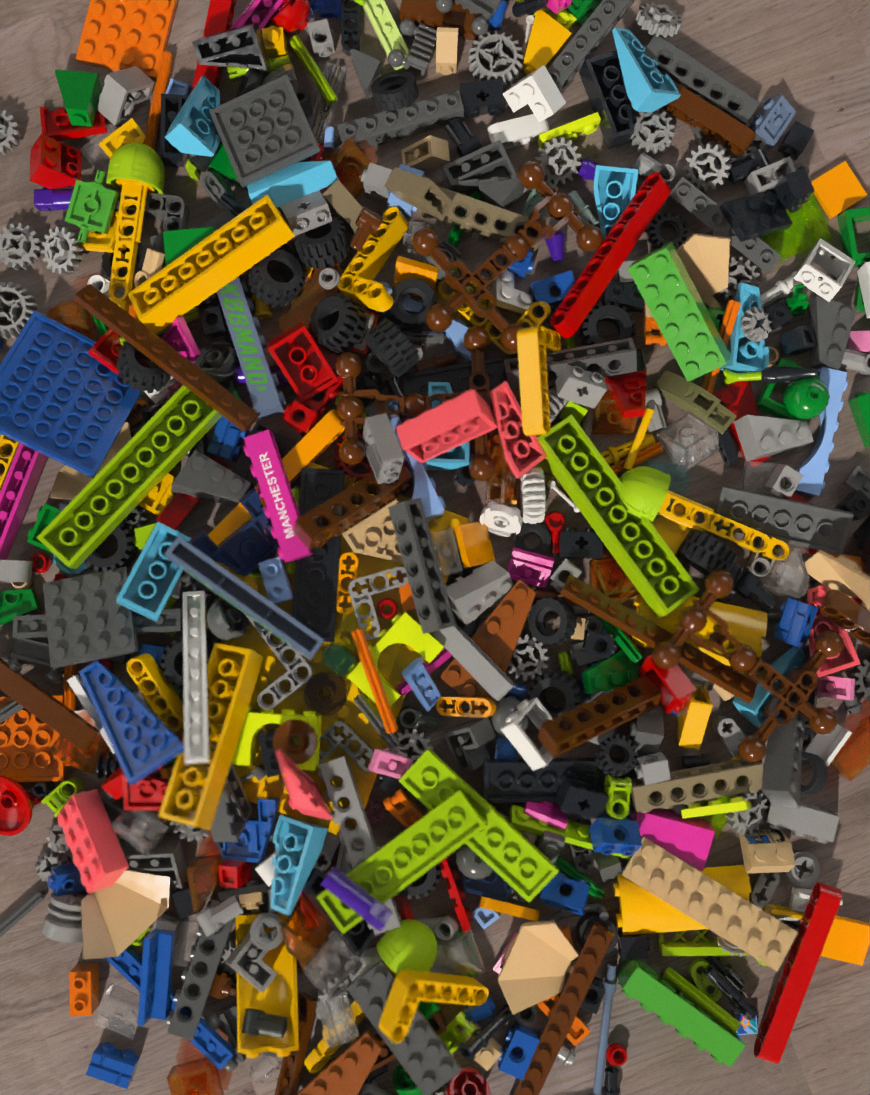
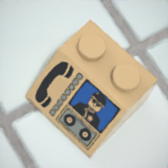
(766, 851)

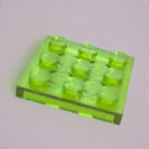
(802, 235)

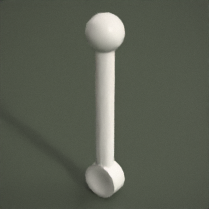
(529, 20)
(552, 485)

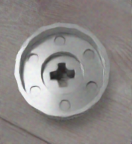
(65, 918)

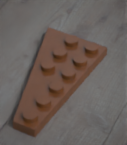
(496, 638)
(348, 1070)

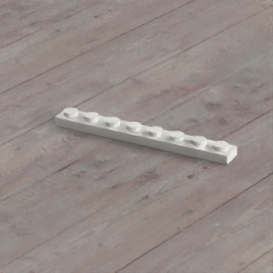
(195, 678)

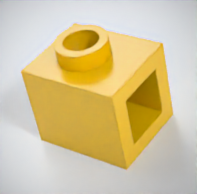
(274, 41)

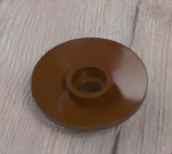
(284, 738)

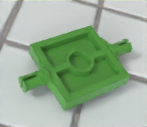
(91, 206)

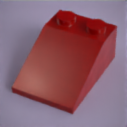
(301, 362)

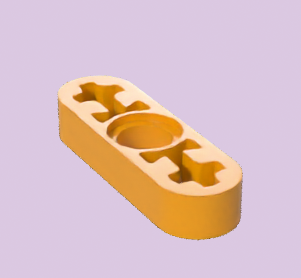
(354, 567)
(473, 702)
(509, 908)

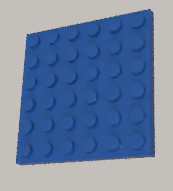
(61, 396)

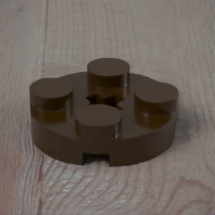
(323, 705)

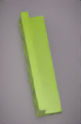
(691, 947)

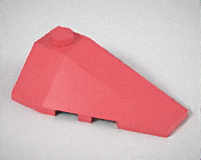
(520, 450)
(848, 656)
(302, 789)

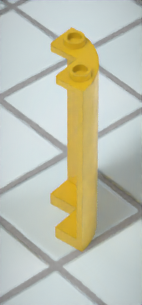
(743, 623)
(646, 913)
(278, 998)

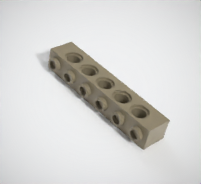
(490, 213)
(707, 776)

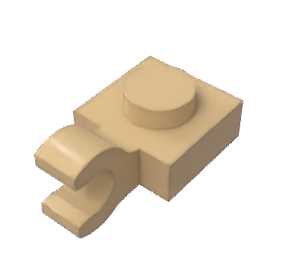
(252, 901)

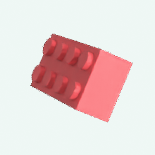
(446, 426)
(92, 841)

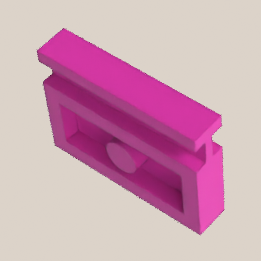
(530, 567)

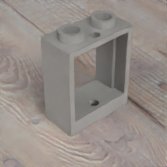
(382, 448)

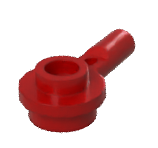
(555, 522)

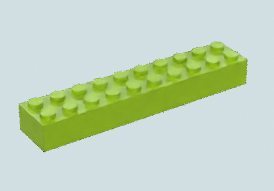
(128, 477)
(632, 543)

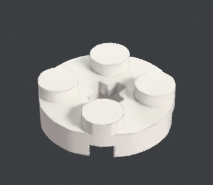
(501, 519)

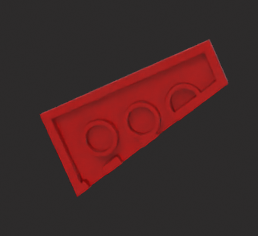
(739, 400)

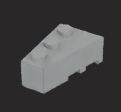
(770, 436)
(478, 591)
(804, 821)

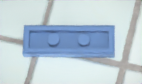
(421, 684)

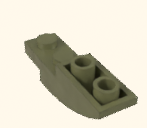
(695, 399)

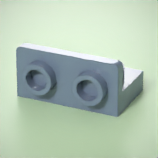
(772, 119)

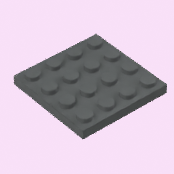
(264, 131)
(86, 620)

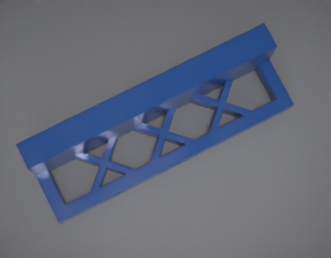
(156, 976)

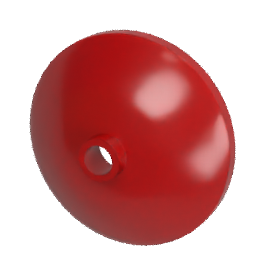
(14, 807)

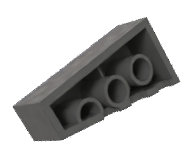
(783, 764)

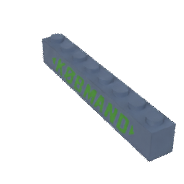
(250, 349)
(244, 598)

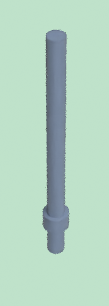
(610, 986)

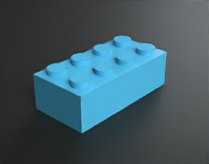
(152, 575)

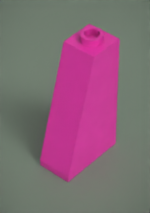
(682, 837)

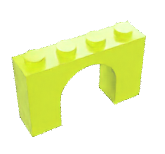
(404, 631)
(256, 720)

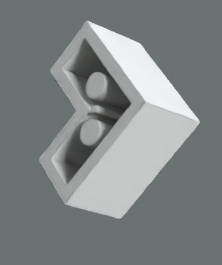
(538, 92)

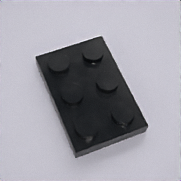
(755, 215)

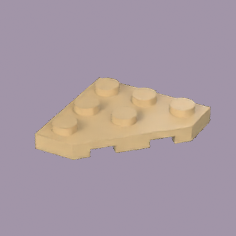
(375, 536)

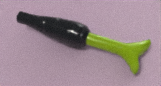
(769, 375)

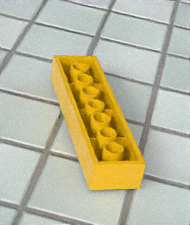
(210, 265)
(197, 787)

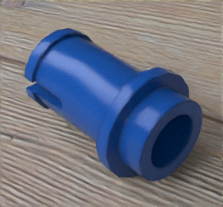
(518, 691)

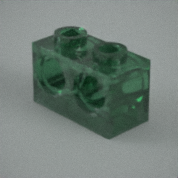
(339, 658)

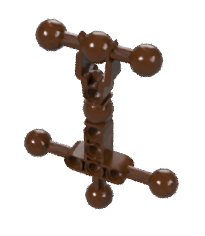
(514, 249)
(351, 408)
(744, 659)

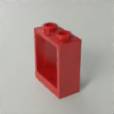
(672, 683)

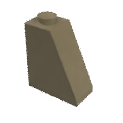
(419, 193)
(343, 205)

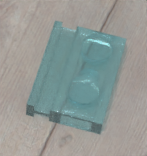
(679, 476)

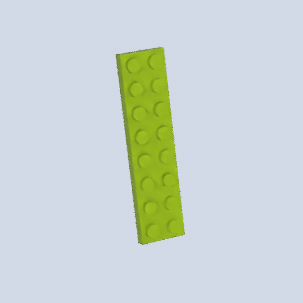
(498, 843)
(408, 856)

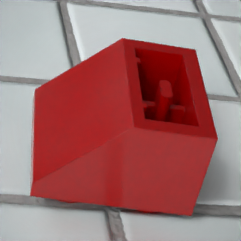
(54, 163)

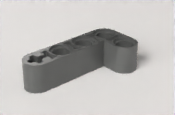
(164, 212)

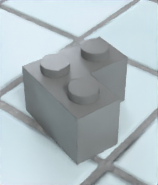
(122, 92)
(248, 963)

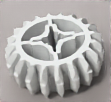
(532, 496)

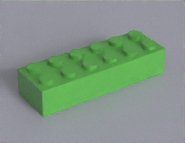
(679, 312)
(675, 1008)

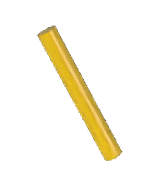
(638, 439)

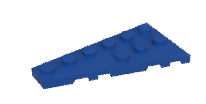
(132, 728)

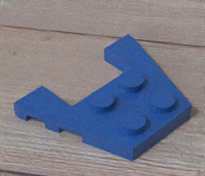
(255, 835)

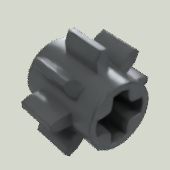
(140, 518)

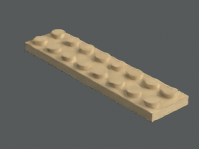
(710, 904)

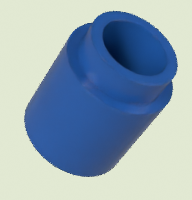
(481, 1012)

